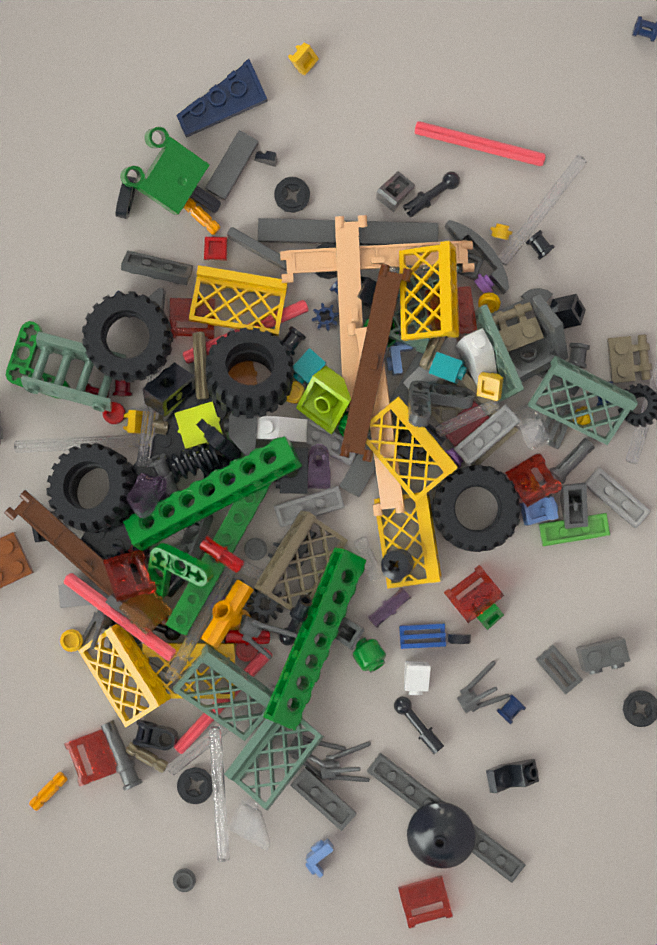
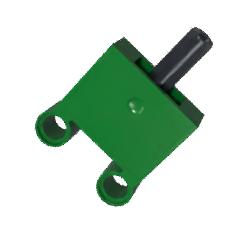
(172, 175)

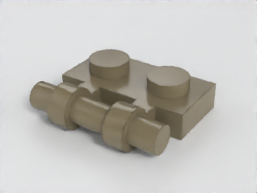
(521, 333)
(622, 362)

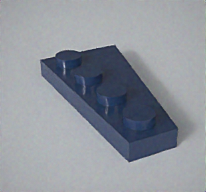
(230, 97)

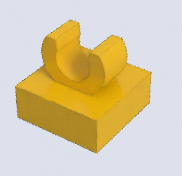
(303, 58)
(490, 386)
(134, 421)

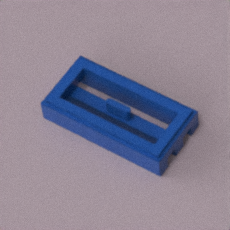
(442, 635)

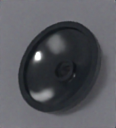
(441, 822)

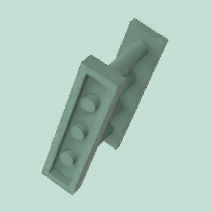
(69, 350)

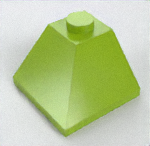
(325, 399)

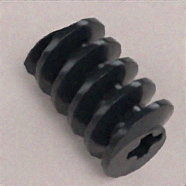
(194, 460)
(389, 561)

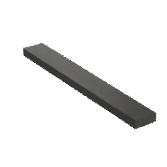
(324, 232)
(361, 471)
(418, 795)

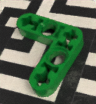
(26, 364)
(195, 572)

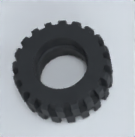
(102, 319)
(255, 347)
(66, 480)
(507, 502)

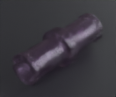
(389, 607)

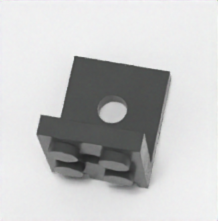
(545, 349)

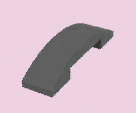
(461, 232)

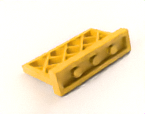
(238, 281)
(448, 292)
(426, 441)
(428, 541)
(227, 650)
(135, 666)

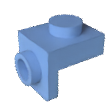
(394, 361)
(540, 511)
(319, 851)

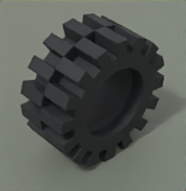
(651, 411)

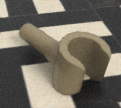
(160, 425)

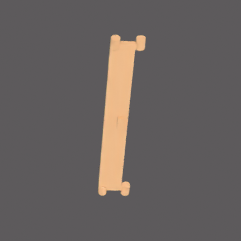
(370, 258)
(348, 289)
(389, 489)

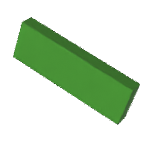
(555, 532)

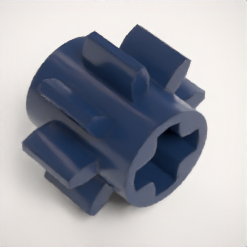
(326, 323)

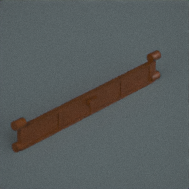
(372, 362)
(63, 540)

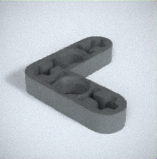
(424, 393)
(188, 543)

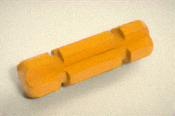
(201, 216)
(48, 791)

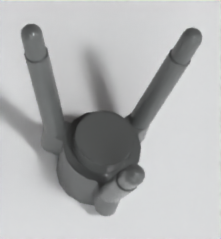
(101, 621)
(252, 628)
(470, 700)
(295, 753)
(333, 771)

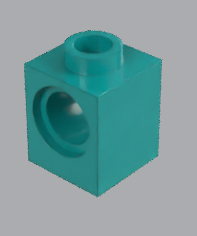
(307, 366)
(448, 368)

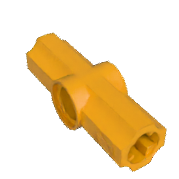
(227, 614)

